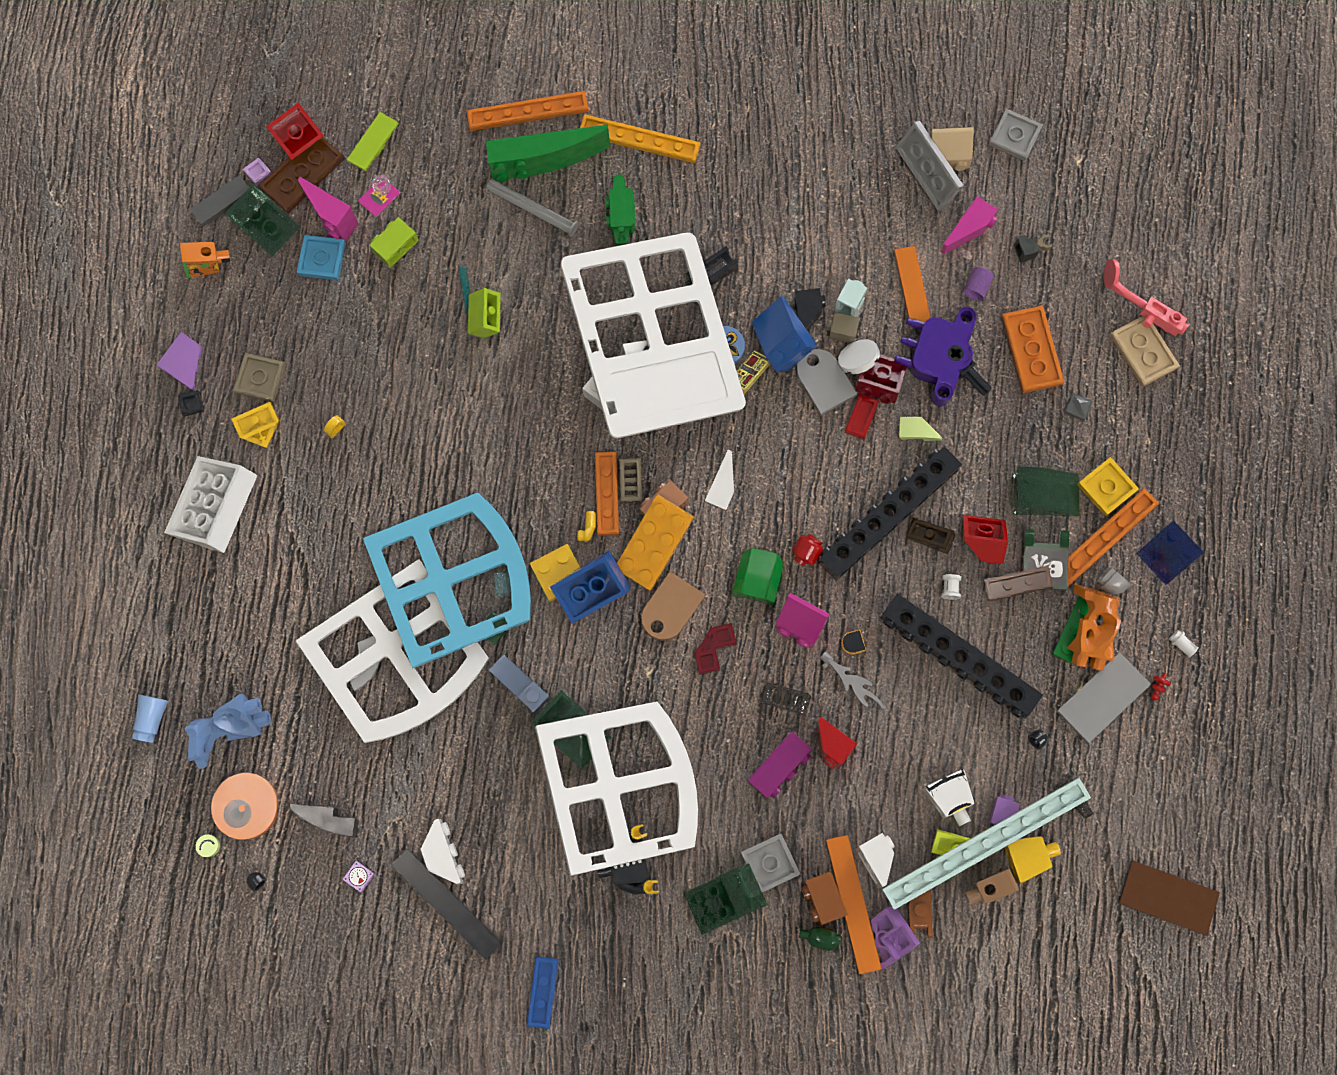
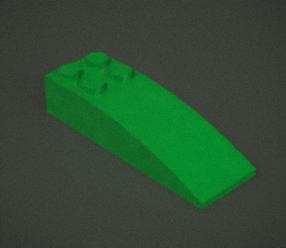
(544, 152)

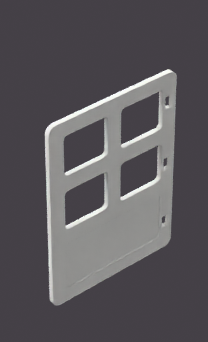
(666, 381)

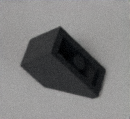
(809, 306)

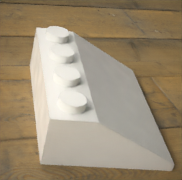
(211, 503)

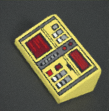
(752, 370)

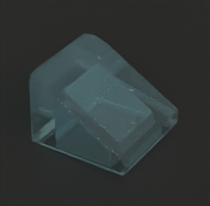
(502, 584)

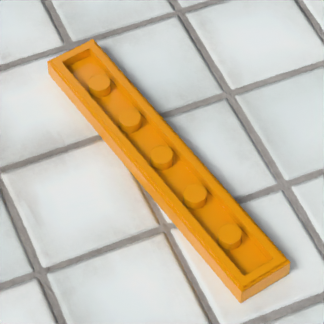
(646, 139)

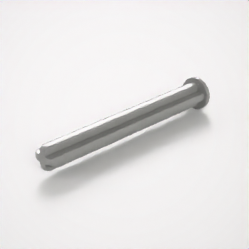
(532, 207)

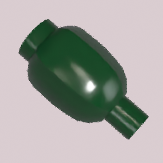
(821, 938)

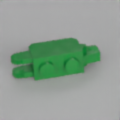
(622, 211)

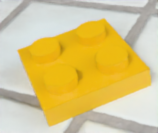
(1108, 486)
(553, 568)

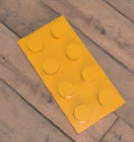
(654, 542)

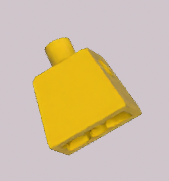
(1030, 857)

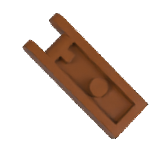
(921, 913)

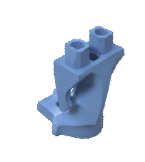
(235, 719)

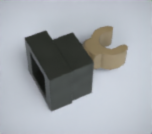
(1029, 248)

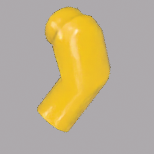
(590, 525)

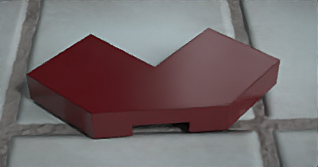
(716, 638)

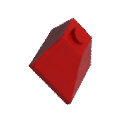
(986, 538)

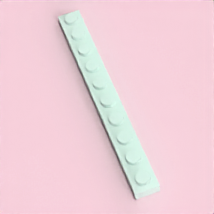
(986, 843)

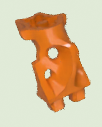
(1099, 637)

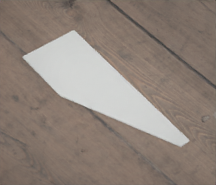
(723, 484)

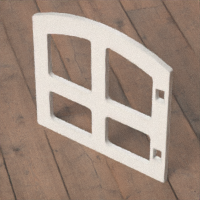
(389, 646)
(610, 787)

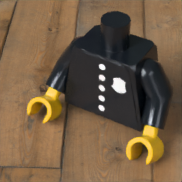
(631, 876)

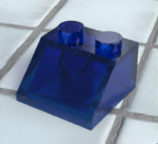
(1169, 552)

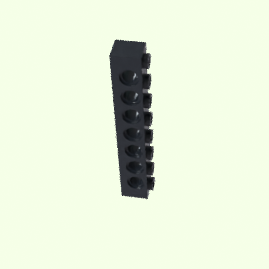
(948, 466)
(955, 644)

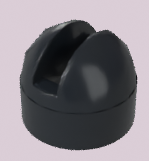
(1037, 739)
(255, 881)

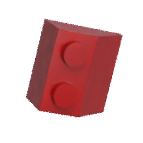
(295, 131)
(833, 744)

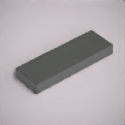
(219, 201)

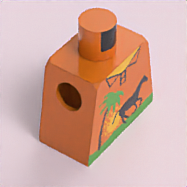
(202, 258)

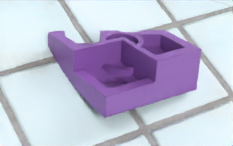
(182, 360)
(892, 936)

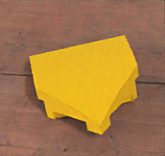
(257, 424)

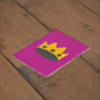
(377, 203)

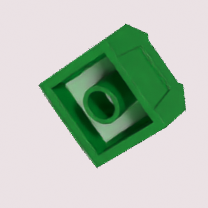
(758, 576)

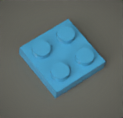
(321, 257)

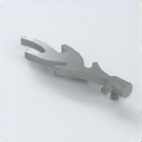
(855, 681)

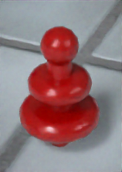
(1161, 681)

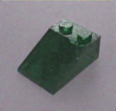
(261, 220)
(1045, 492)

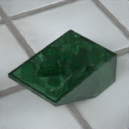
(574, 747)
(725, 898)

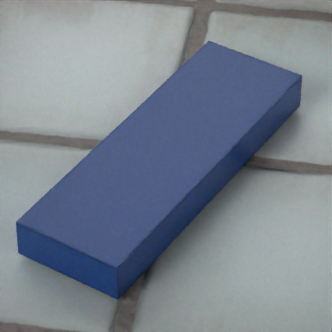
(542, 992)

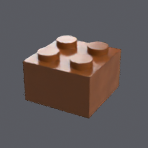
(824, 898)

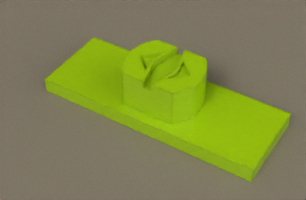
(372, 141)

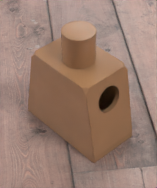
(1003, 882)

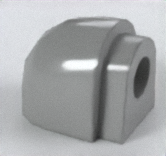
(1113, 582)

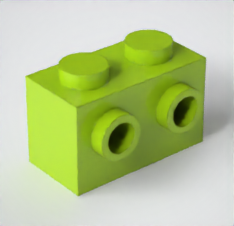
(393, 242)
(484, 313)

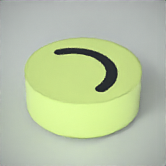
(207, 846)

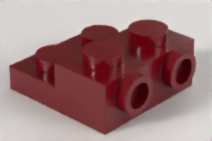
(882, 380)

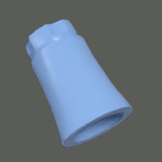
(148, 717)

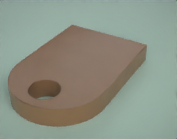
(672, 606)

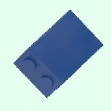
(782, 336)
(590, 587)

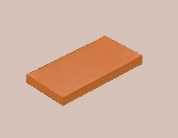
(1032, 349)

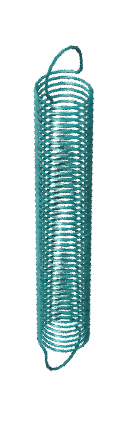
(464, 286)

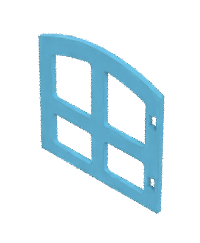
(441, 580)

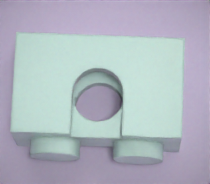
(851, 298)

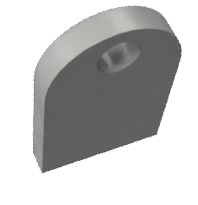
(825, 382)

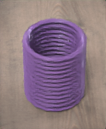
(978, 283)

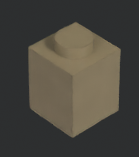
(843, 327)

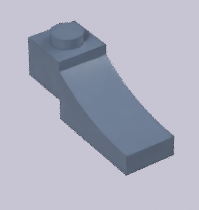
(519, 684)

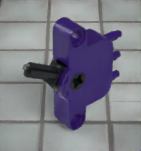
(934, 352)

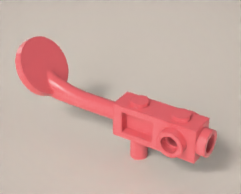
(1152, 310)

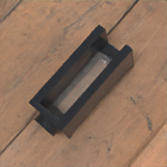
(717, 266)

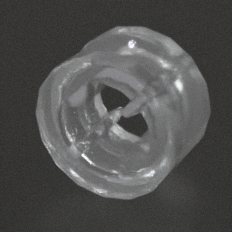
(378, 179)

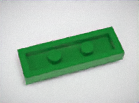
(1070, 631)

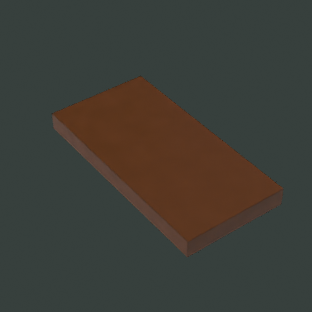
(311, 165)
(1169, 898)

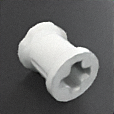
(951, 587)

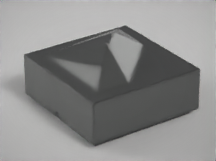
(1078, 407)

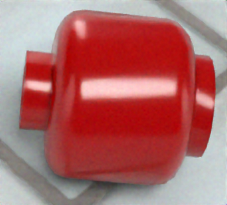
(807, 550)

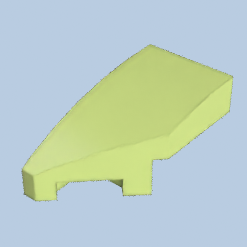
(917, 429)

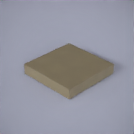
(259, 377)

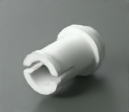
(1183, 643)

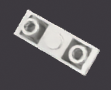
(440, 854)

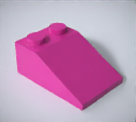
(333, 213)
(801, 621)

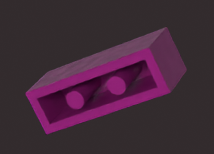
(780, 766)

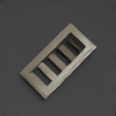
(624, 462)

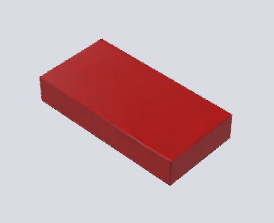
(861, 417)

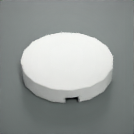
(859, 356)

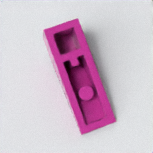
(972, 224)

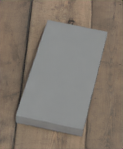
(929, 166)
(1103, 698)

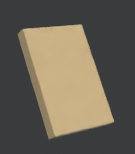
(1144, 351)

